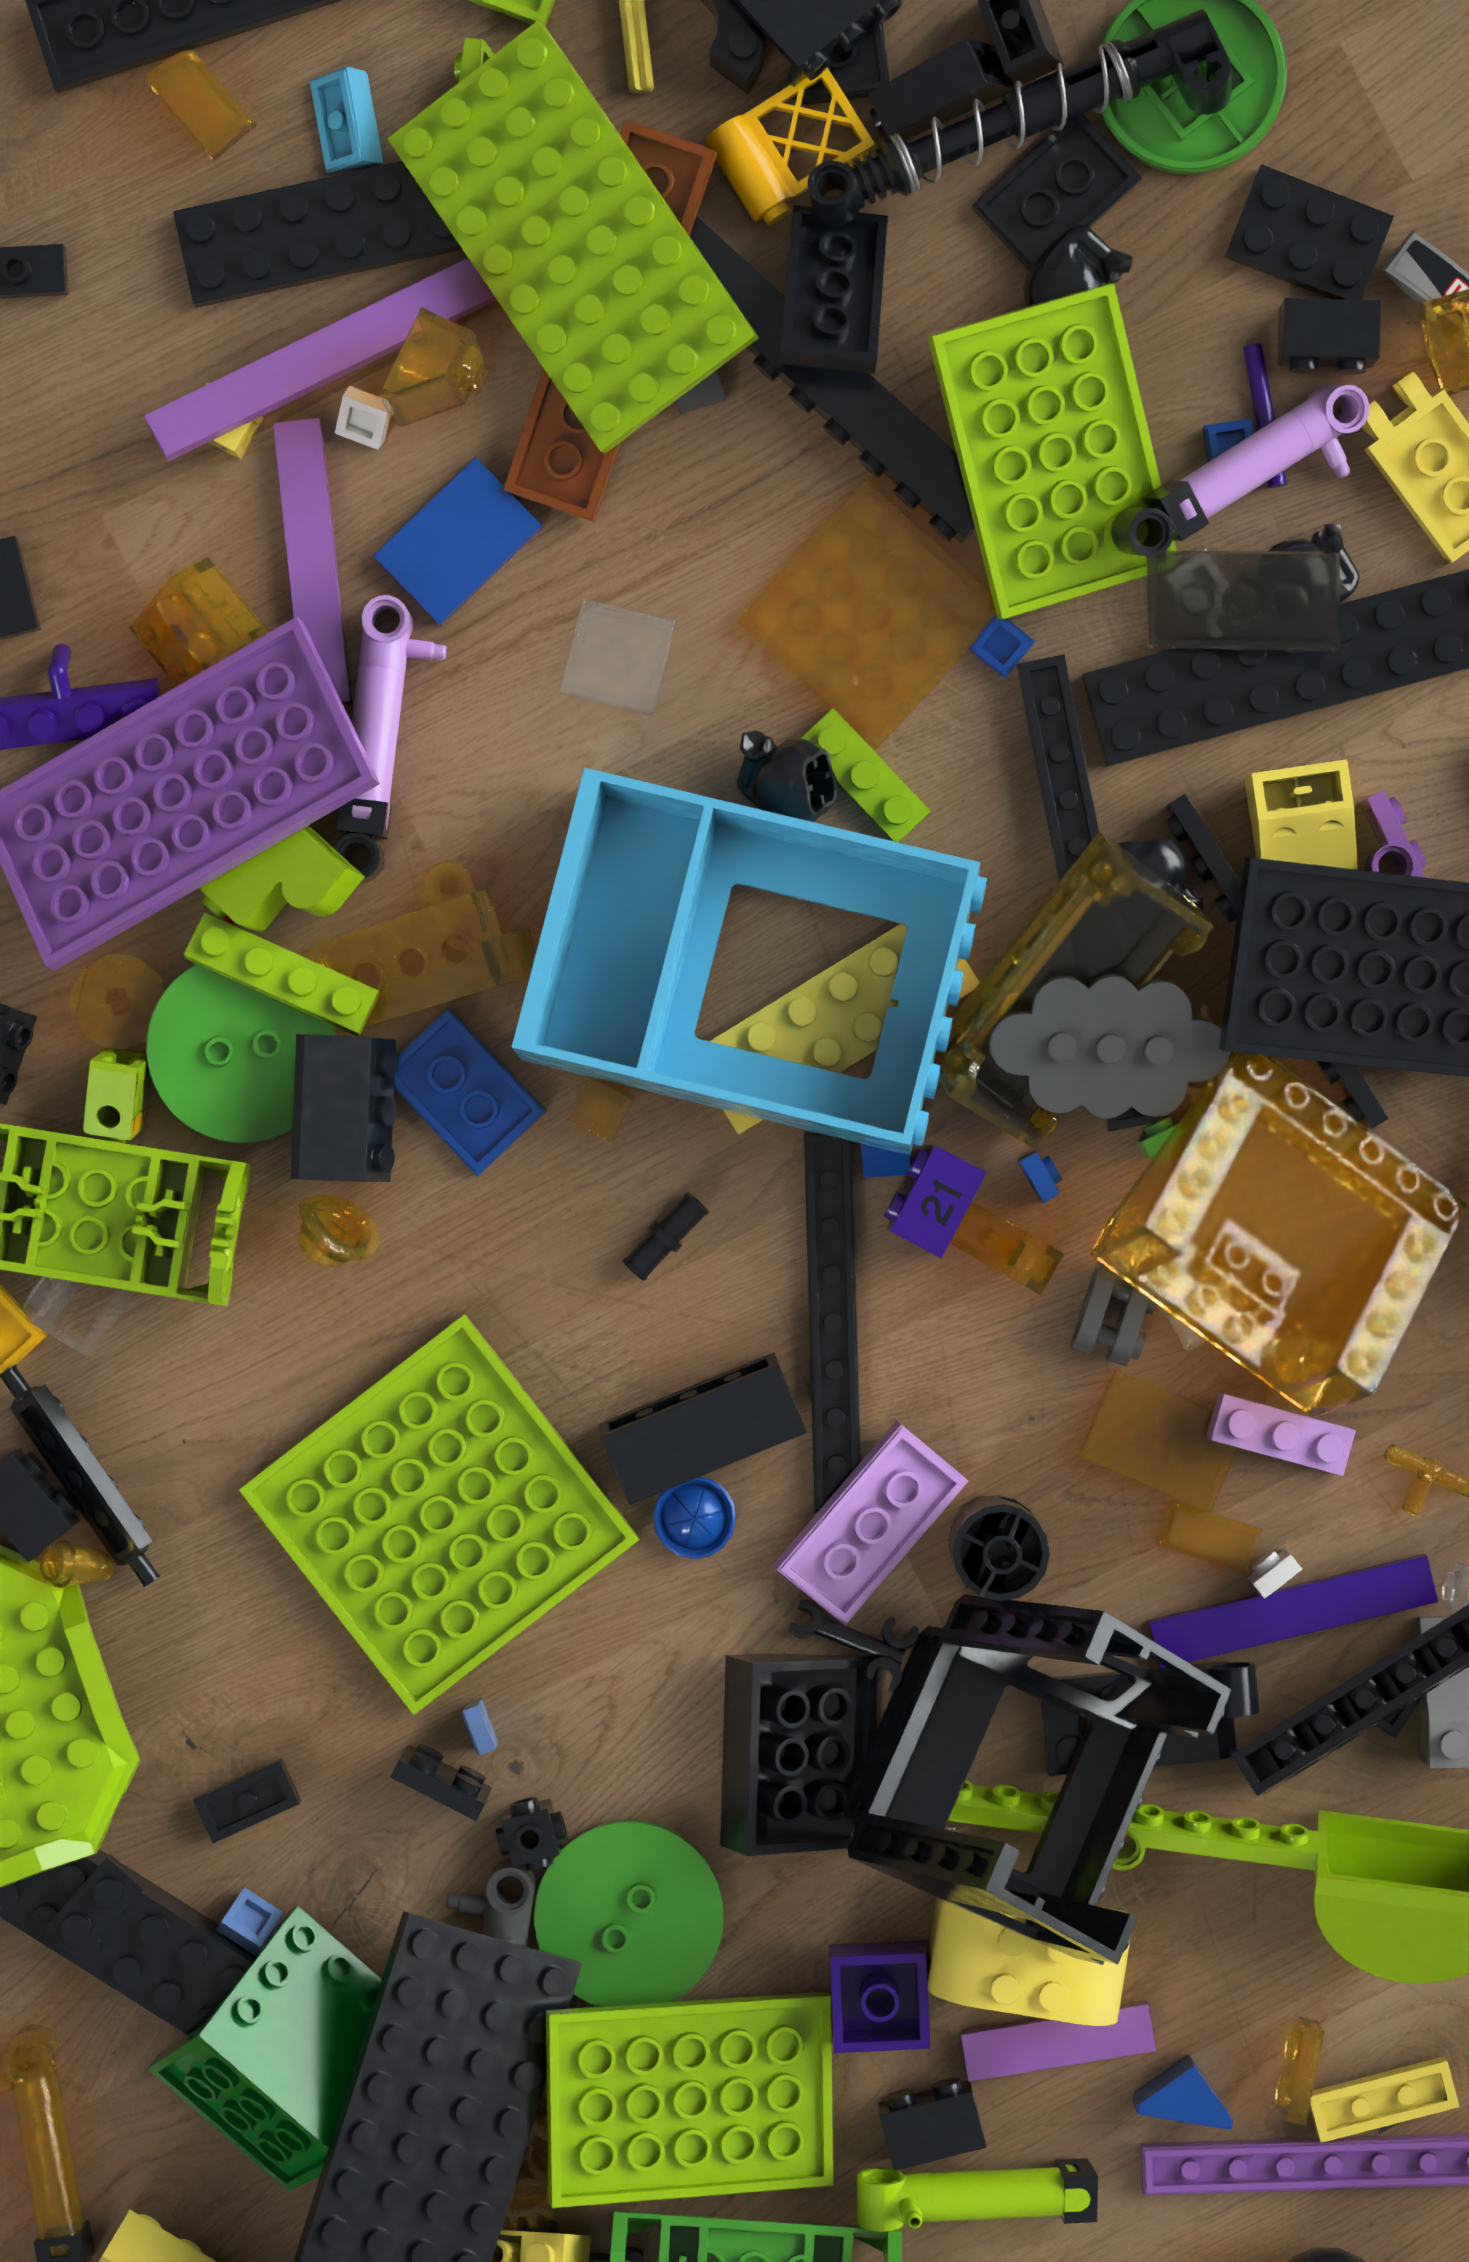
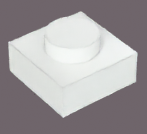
(362, 418)
(1273, 1571)

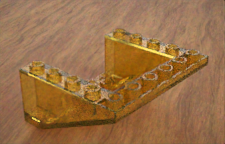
(1283, 1234)

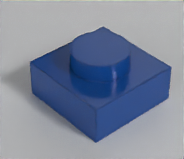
(1041, 1175)

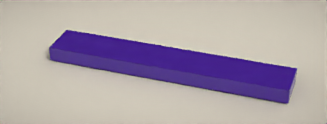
(1296, 1610)

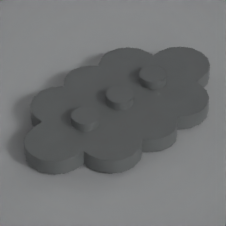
(1108, 1046)

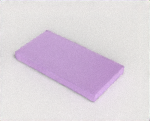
(870, 1522)

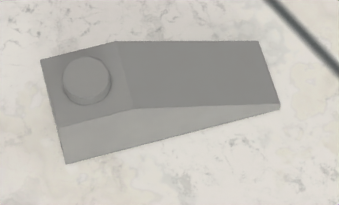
(1444, 1717)

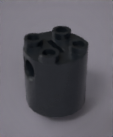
(998, 1548)

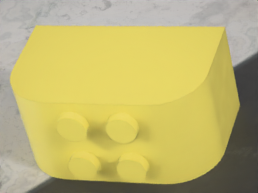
(1007, 1972)

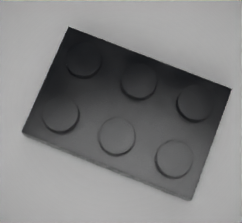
(1308, 235)

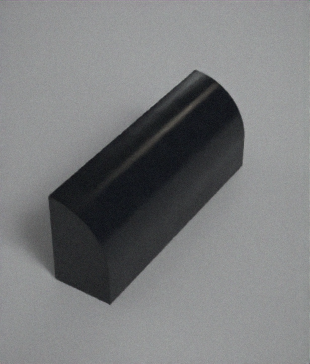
(701, 1428)

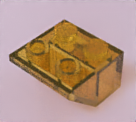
(195, 622)

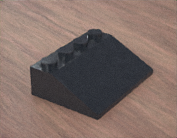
(793, 1750)

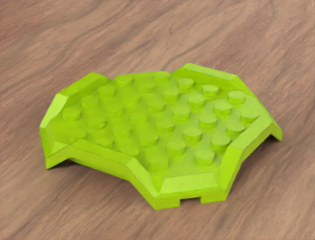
(60, 1727)

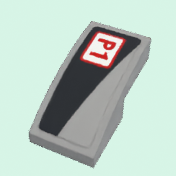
(1424, 270)

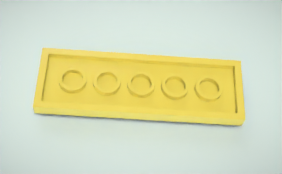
(831, 1016)

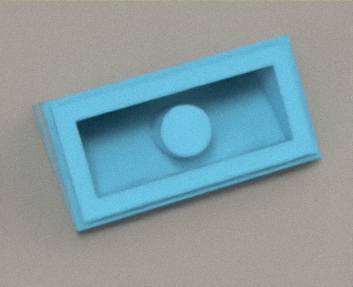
(346, 120)

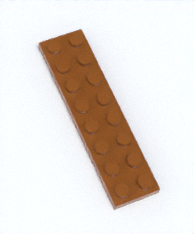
(555, 454)

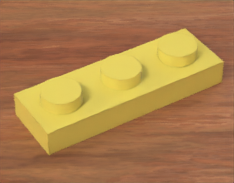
(1383, 2099)

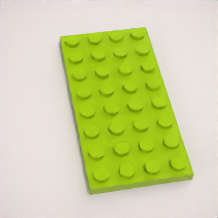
(572, 237)

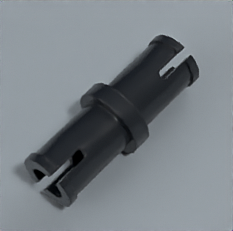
(665, 1236)

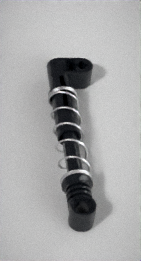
(1111, 74)

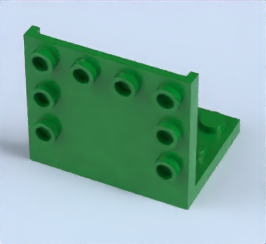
(279, 2050)

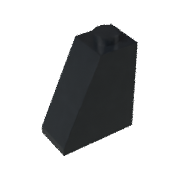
(939, 88)

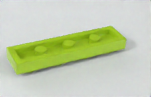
(281, 974)

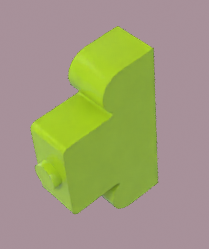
(293, 871)

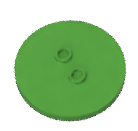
(1158, 122)
(226, 1056)
(632, 1910)

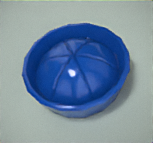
(694, 1518)

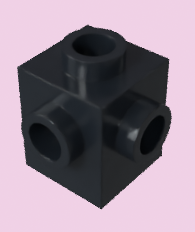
(534, 1816)

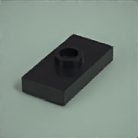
(33, 271)

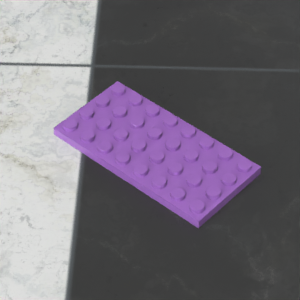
(178, 794)

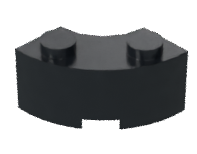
(738, 46)

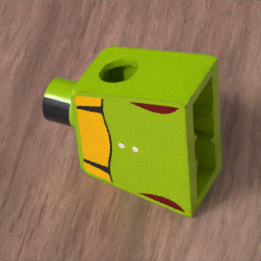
(121, 1081)

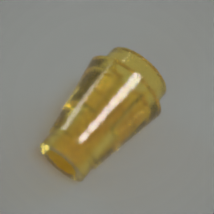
(74, 1564)

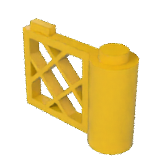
(754, 163)

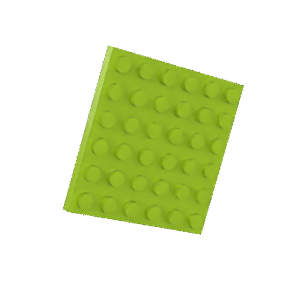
(439, 1514)

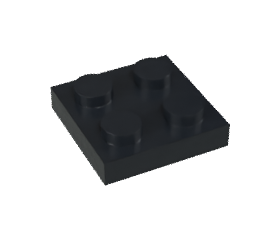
(457, 1789)

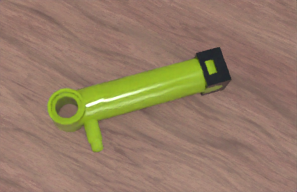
(893, 2198)

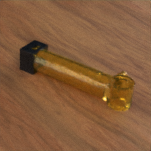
(46, 2148)

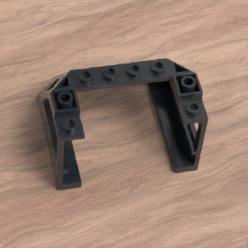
(936, 1731)

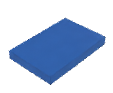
(458, 541)
(464, 1092)

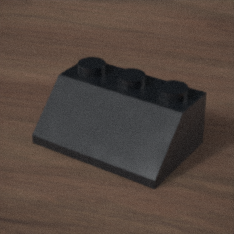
(343, 1108)

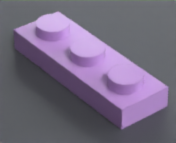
(1280, 1434)

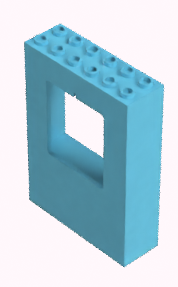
(639, 933)

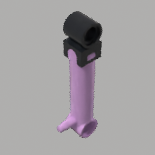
(1184, 505)
(377, 724)

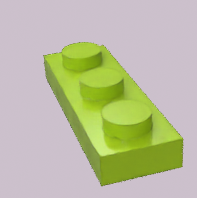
(868, 778)

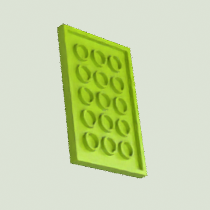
(1048, 445)
(689, 2099)

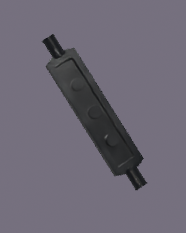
(81, 1474)

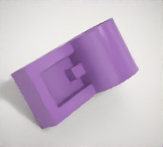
(1386, 820)

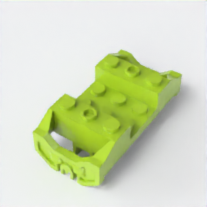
(114, 1213)

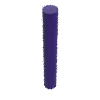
(1261, 396)

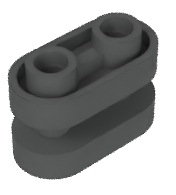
(1125, 1339)

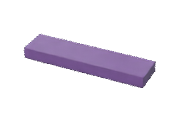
(1054, 2044)

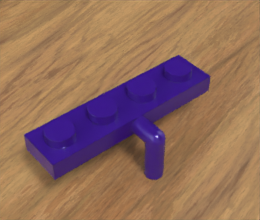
(69, 712)

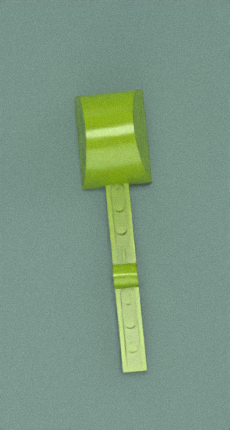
(1383, 1890)

